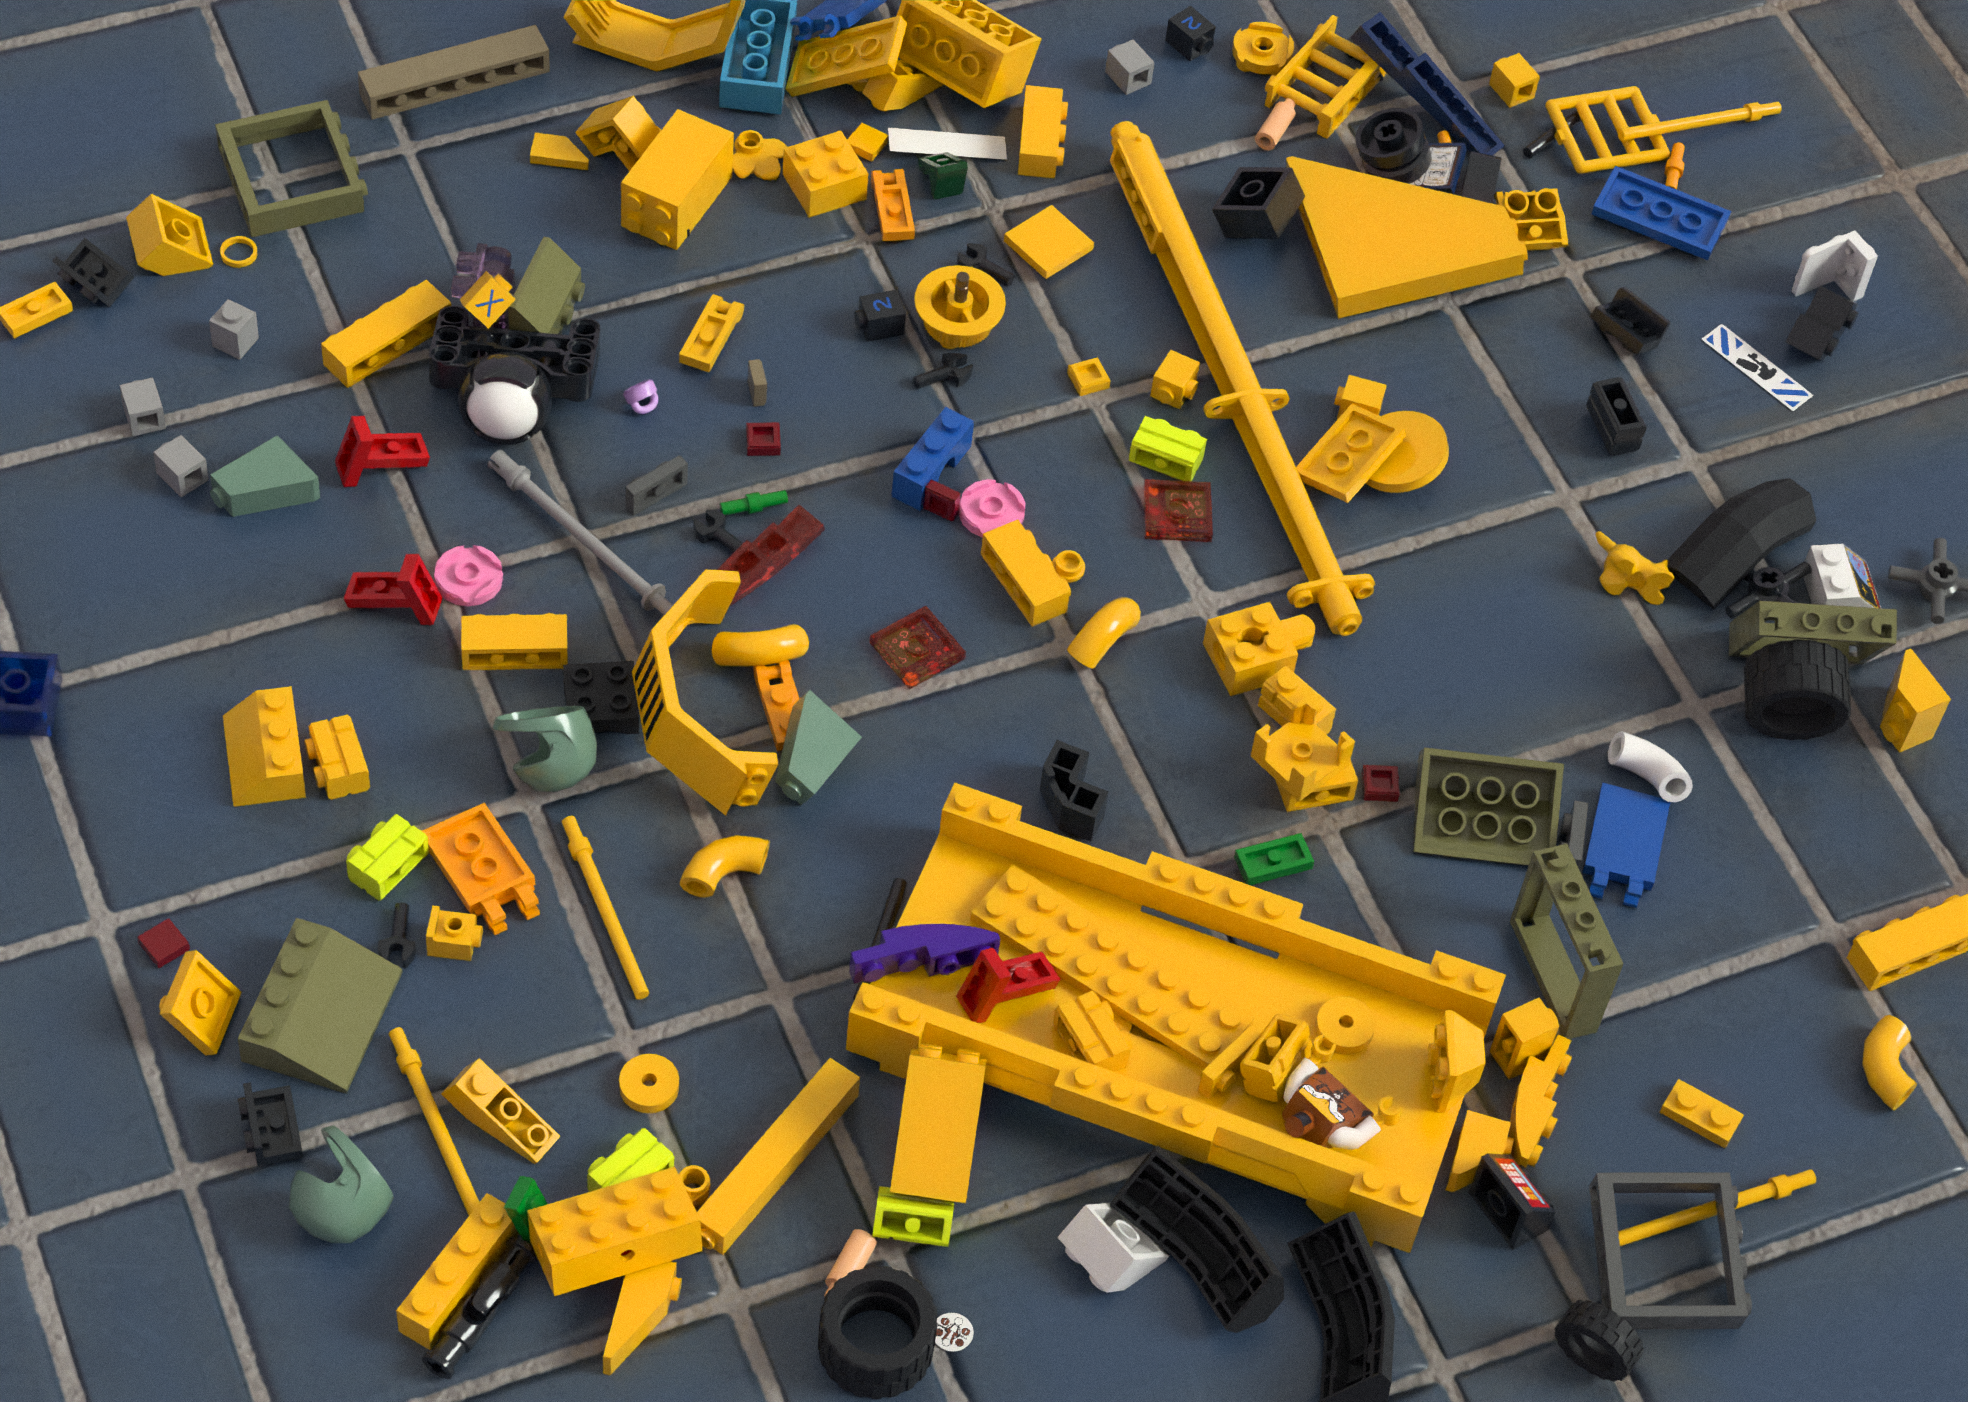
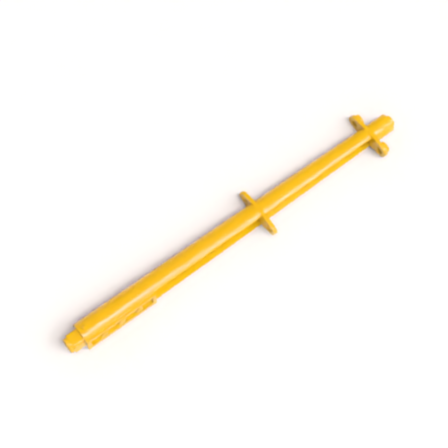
(1242, 397)

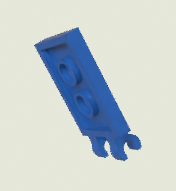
(832, 17)
(1625, 841)

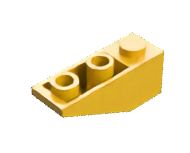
(499, 1111)

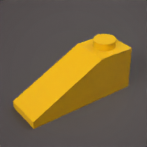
(899, 87)
(639, 1310)

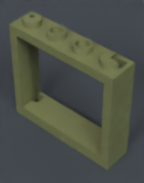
(297, 210)
(1839, 626)
(1557, 879)

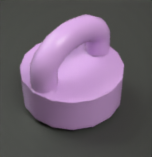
(640, 391)

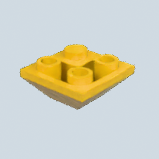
(1456, 1059)

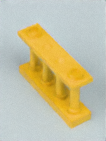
(1344, 97)

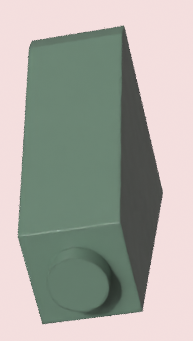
(264, 480)
(812, 747)

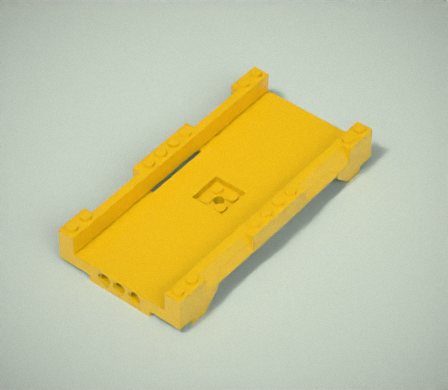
(1158, 1089)

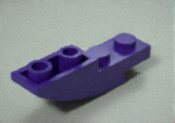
(936, 946)

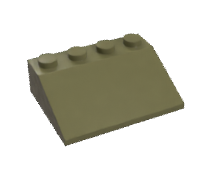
(1485, 806)
(318, 1007)

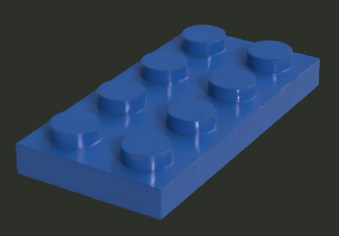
(1661, 212)

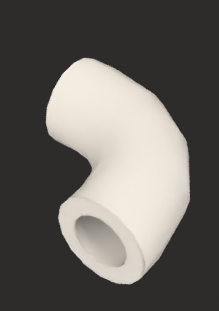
(1651, 764)

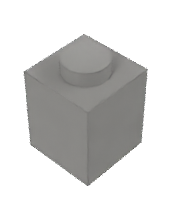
(1129, 67)
(234, 329)
(142, 406)
(180, 465)

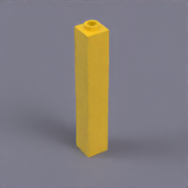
(777, 1155)

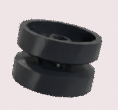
(1394, 145)

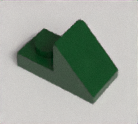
(945, 172)

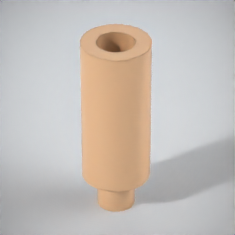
(1276, 124)
(852, 1257)

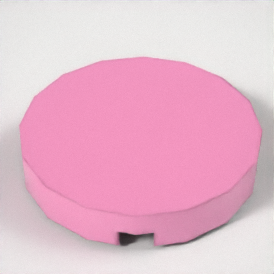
(990, 505)
(468, 575)

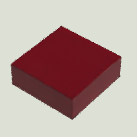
(763, 439)
(941, 500)
(1380, 783)
(163, 943)

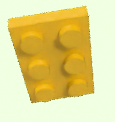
(1350, 452)

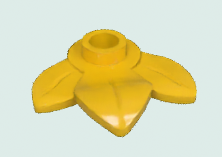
(757, 156)

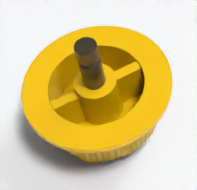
(959, 305)

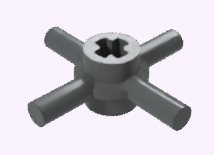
(1936, 579)

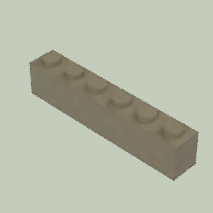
(453, 71)

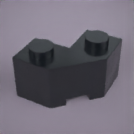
(1823, 324)
(1073, 803)

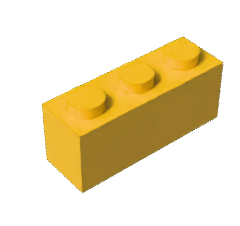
(1042, 132)
(1025, 572)
(514, 641)

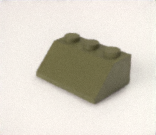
(546, 291)

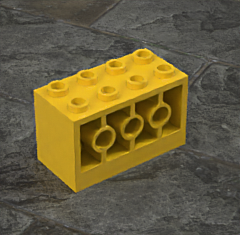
(968, 48)

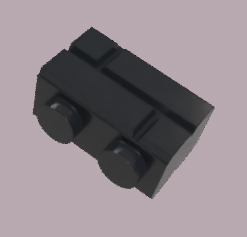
(1616, 416)

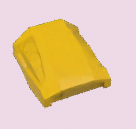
(1537, 216)

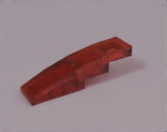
(772, 550)

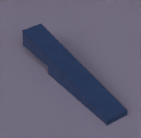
(1426, 84)

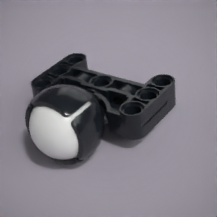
(511, 374)

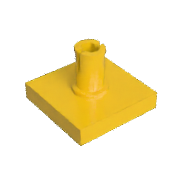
(200, 1002)

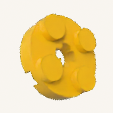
(1268, 61)

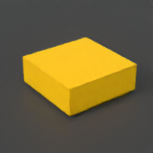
(867, 141)
(1088, 376)

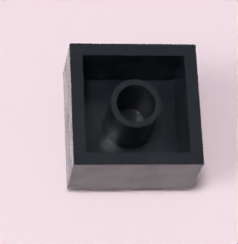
(1258, 202)

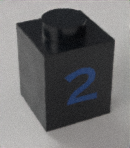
(1190, 33)
(881, 315)

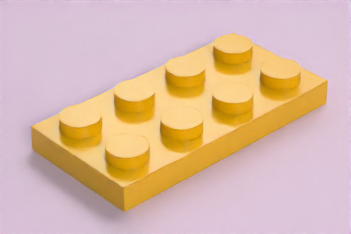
(847, 56)

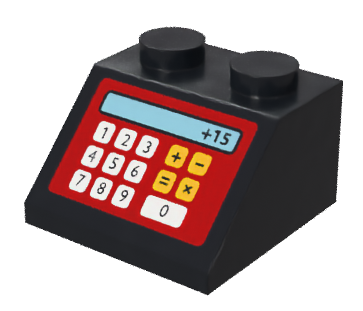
(1511, 1199)

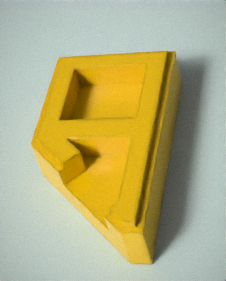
(557, 151)

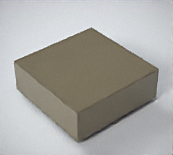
(757, 382)

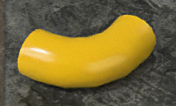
(1104, 630)
(760, 647)
(721, 858)
(1883, 1064)

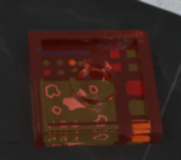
(1178, 510)
(917, 647)

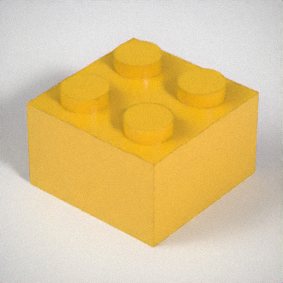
(825, 173)

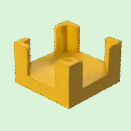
(1300, 752)

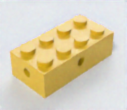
(614, 1231)

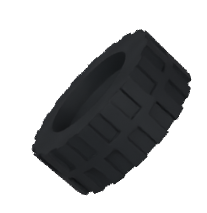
(1598, 1340)

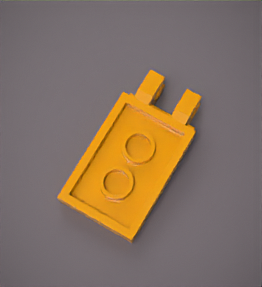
(483, 866)

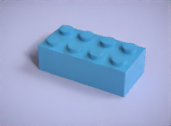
(759, 57)

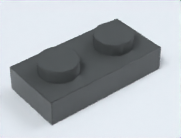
(656, 485)
(1574, 827)

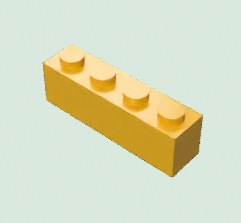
(383, 334)
(1911, 943)
(455, 1272)

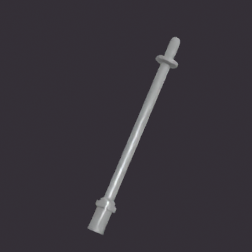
(518, 478)

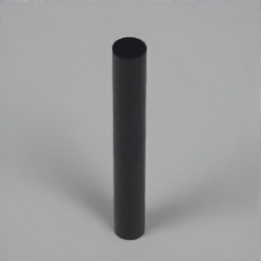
(1549, 136)

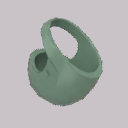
(565, 747)
(348, 1205)

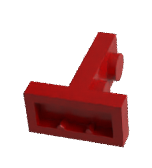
(368, 450)
(403, 589)
(999, 981)

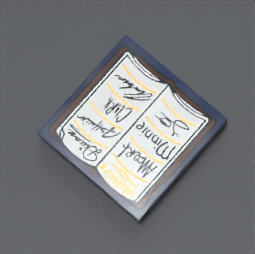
(1444, 167)

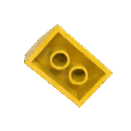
(264, 748)

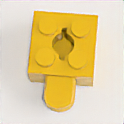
(1269, 645)

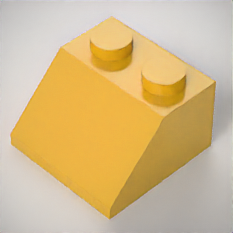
(168, 238)
(1912, 704)

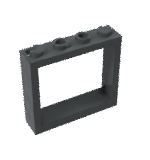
(1609, 1254)

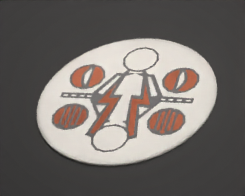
(953, 1332)

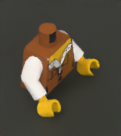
(1326, 1110)

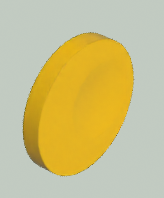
(1417, 457)

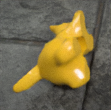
(1628, 568)

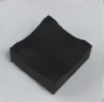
(605, 693)

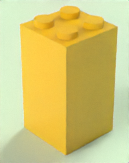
(677, 179)
(938, 1123)

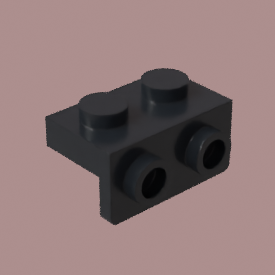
(95, 271)
(1631, 321)
(272, 1124)

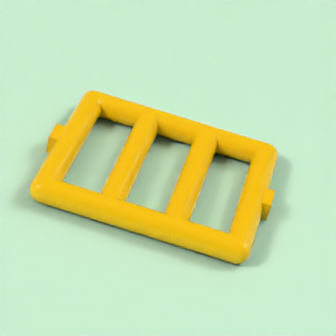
(1608, 99)

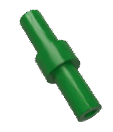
(754, 502)

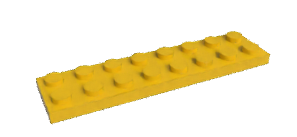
(1117, 968)

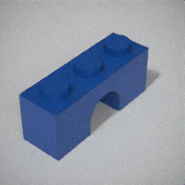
(940, 445)

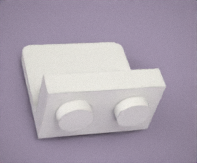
(1843, 260)

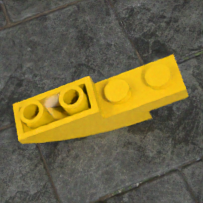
(1533, 1103)

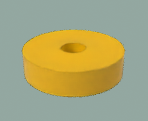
(1350, 1011)
(649, 1068)

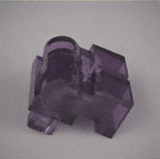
(488, 259)

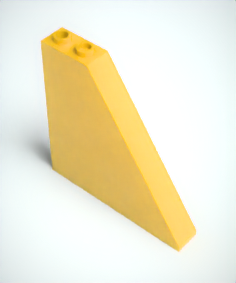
(1398, 240)

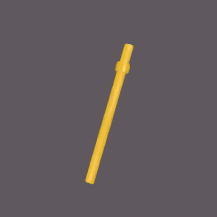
(1749, 113)
(581, 851)
(410, 1065)
(1777, 1187)

